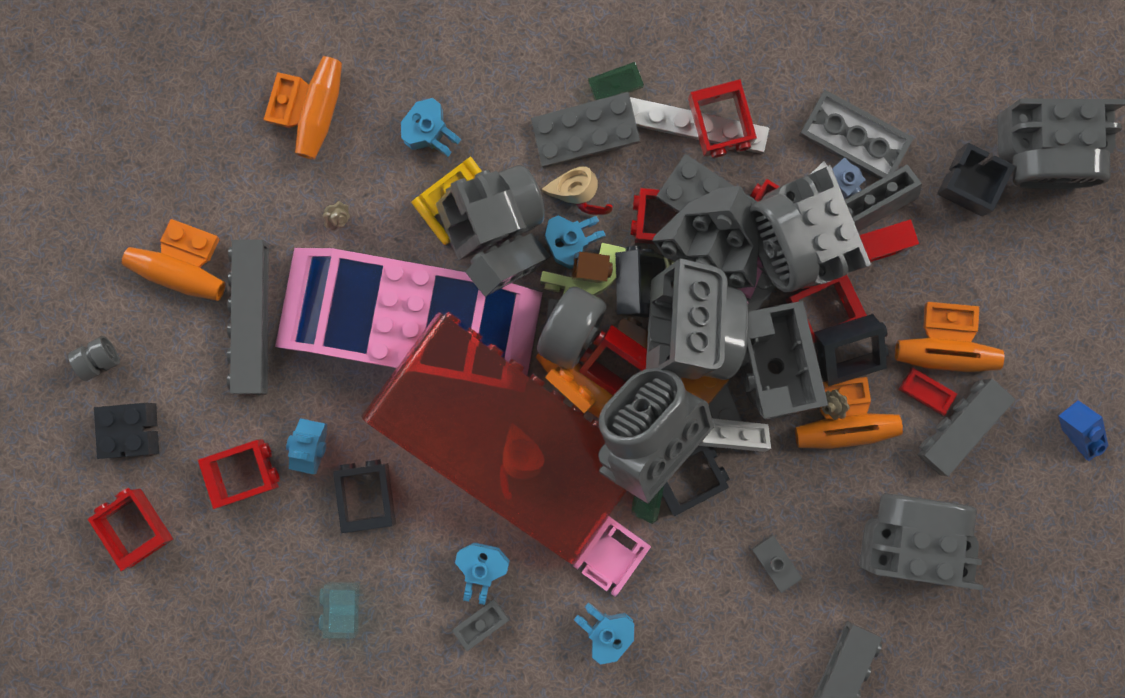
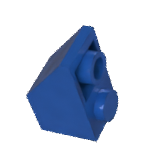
(1084, 429)

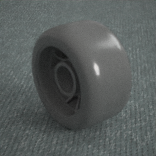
(571, 327)

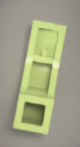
(554, 281)

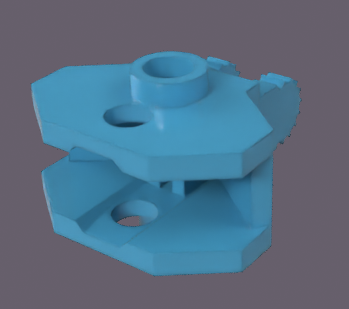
(428, 129)
(571, 236)
(307, 446)
(479, 570)
(605, 632)

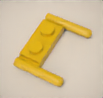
(426, 201)

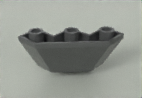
(715, 233)

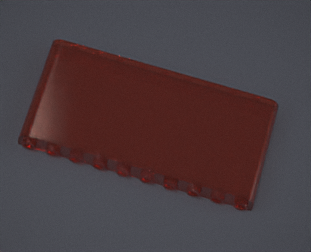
(498, 436)

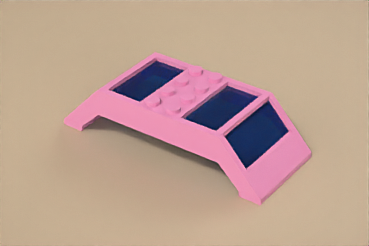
(380, 306)

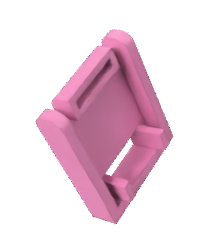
(609, 559)

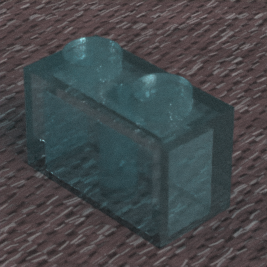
(340, 610)

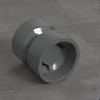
(90, 360)

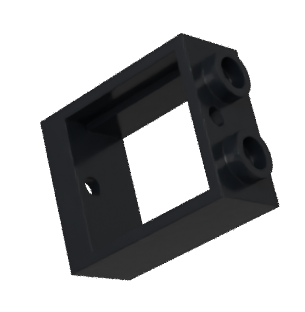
(633, 279)
(846, 333)
(719, 473)
(365, 523)

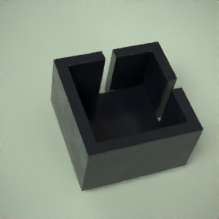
(973, 184)
(121, 430)

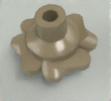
(336, 215)
(837, 405)

